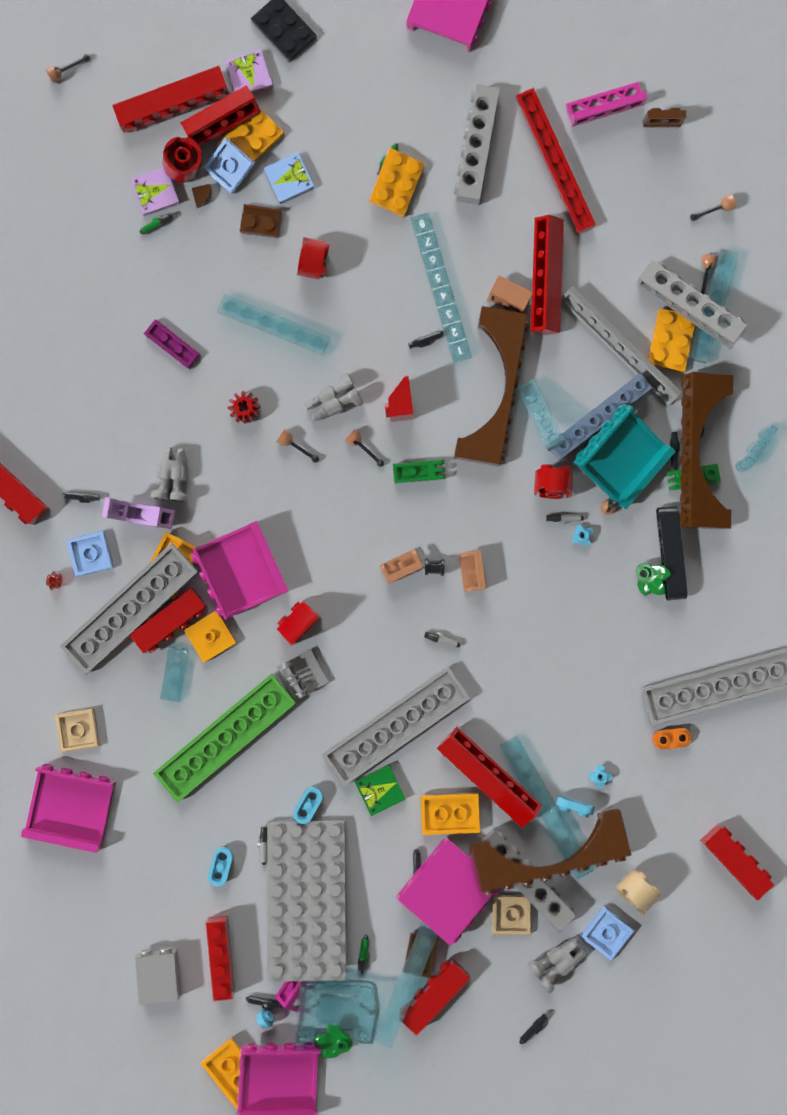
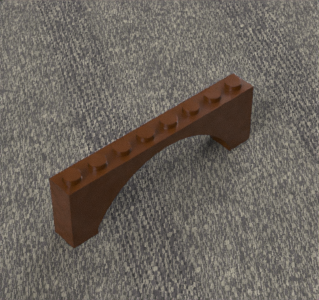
(506, 332)
(698, 504)
(606, 843)

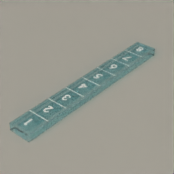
(441, 287)

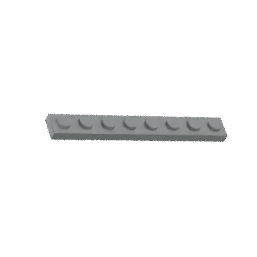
(620, 345)

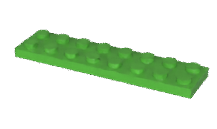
(224, 738)

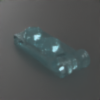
(756, 449)
(174, 674)

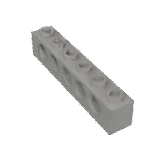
(485, 96)
(695, 314)
(558, 919)

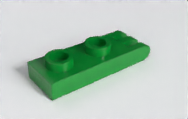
(418, 471)
(710, 473)

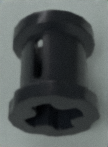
(434, 567)

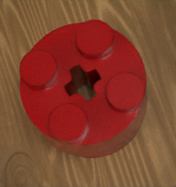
(173, 155)
(311, 258)
(553, 482)

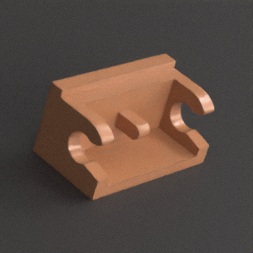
(509, 295)
(401, 566)
(472, 571)

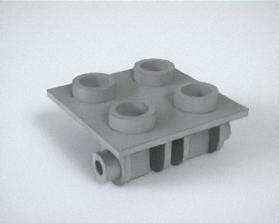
(302, 674)

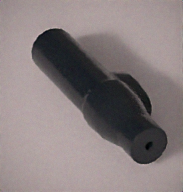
(424, 341)
(675, 444)
(266, 1003)
(535, 1028)

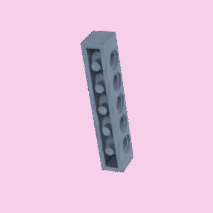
(598, 416)

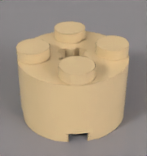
(637, 891)

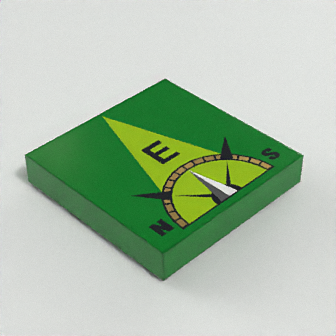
(380, 790)

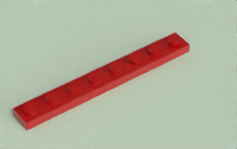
(555, 160)

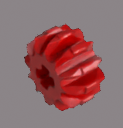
(237, 411)

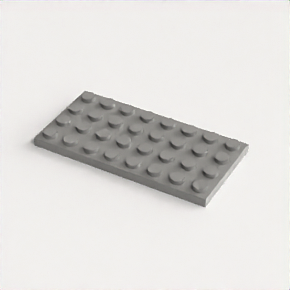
(306, 901)

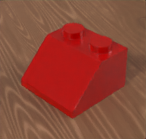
(400, 402)
(298, 622)

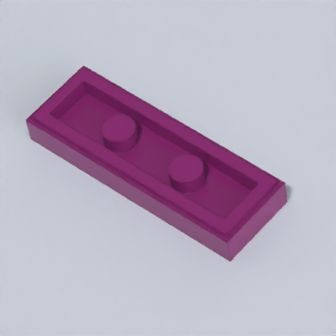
(172, 344)

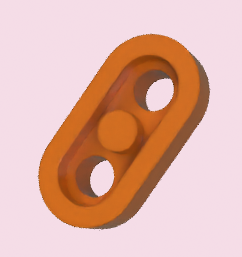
(672, 738)

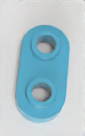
(307, 804)
(568, 804)
(221, 866)

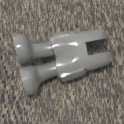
(330, 403)
(174, 471)
(561, 959)

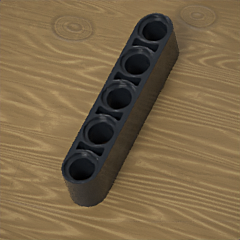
(672, 552)

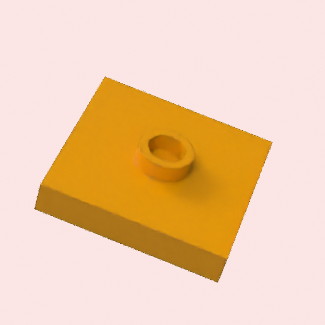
(210, 636)

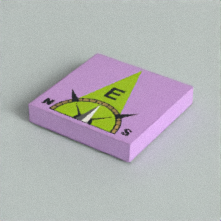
(249, 71)
(154, 191)

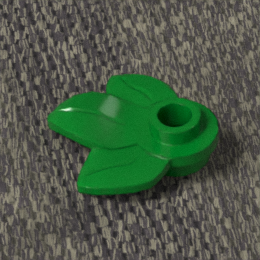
(654, 579)
(331, 1042)

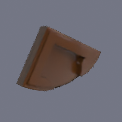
(201, 194)

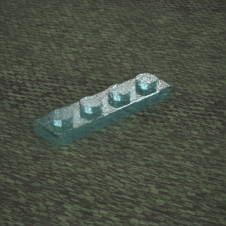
(541, 415)

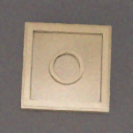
(77, 730)
(511, 915)

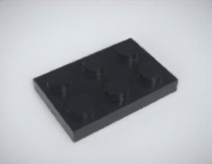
(283, 28)

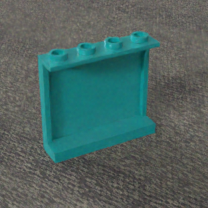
(623, 456)

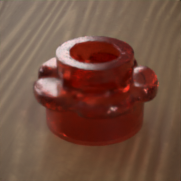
(54, 580)

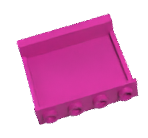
(450, 18)
(239, 570)
(69, 808)
(445, 892)
(278, 1079)

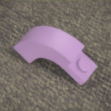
(138, 513)

